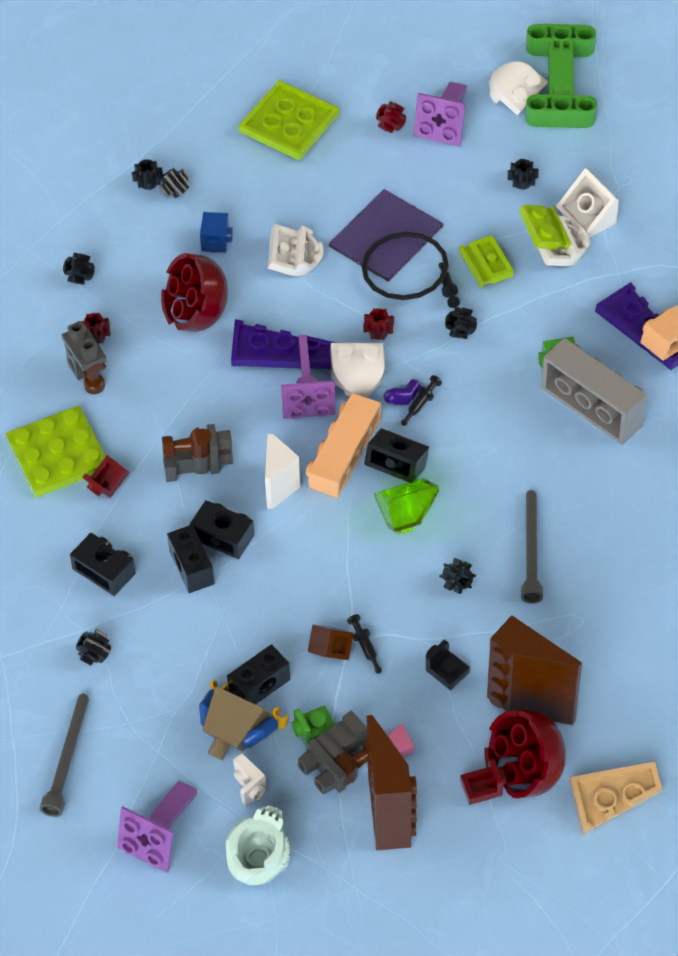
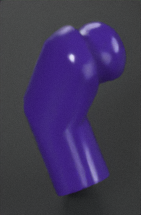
(402, 396)

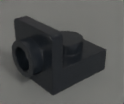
(445, 665)

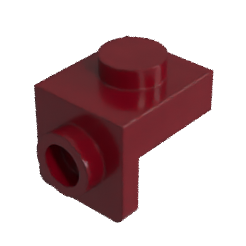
(106, 477)
(483, 783)

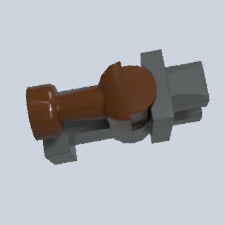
(85, 357)
(198, 453)
(332, 756)

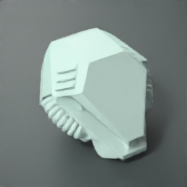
(258, 847)

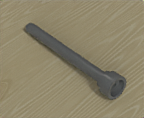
(531, 589)
(53, 803)

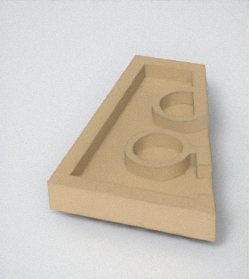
(612, 792)

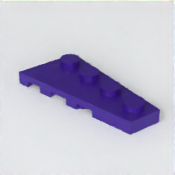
(629, 314)
(274, 349)

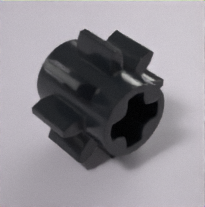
(147, 174)
(522, 174)
(174, 182)
(78, 268)
(460, 322)
(457, 575)
(93, 647)

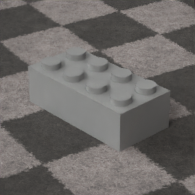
(593, 391)

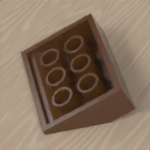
(532, 673)
(391, 791)

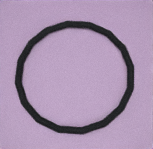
(409, 296)

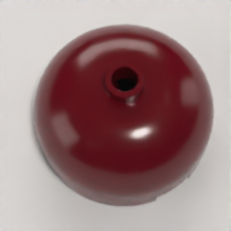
(202, 285)
(535, 743)

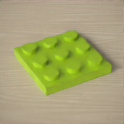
(289, 120)
(56, 450)

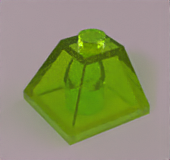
(406, 504)

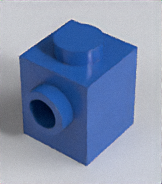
(215, 232)

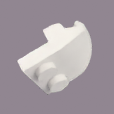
(514, 84)
(293, 250)
(574, 253)
(357, 367)

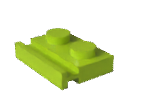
(544, 227)
(486, 261)

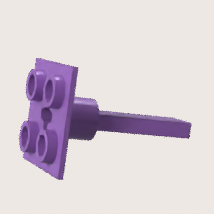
(441, 117)
(307, 395)
(151, 837)

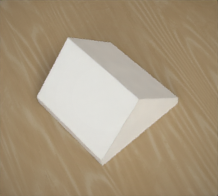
(589, 204)
(281, 472)

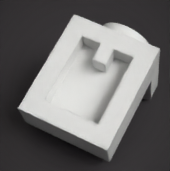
(251, 778)

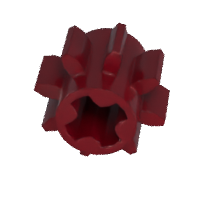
(390, 117)
(378, 324)
(97, 326)

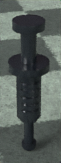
(449, 289)
(424, 395)
(362, 637)

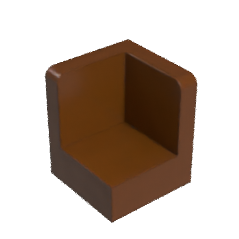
(330, 642)

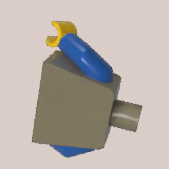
(235, 721)

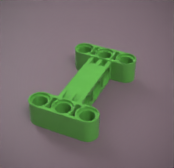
(560, 106)

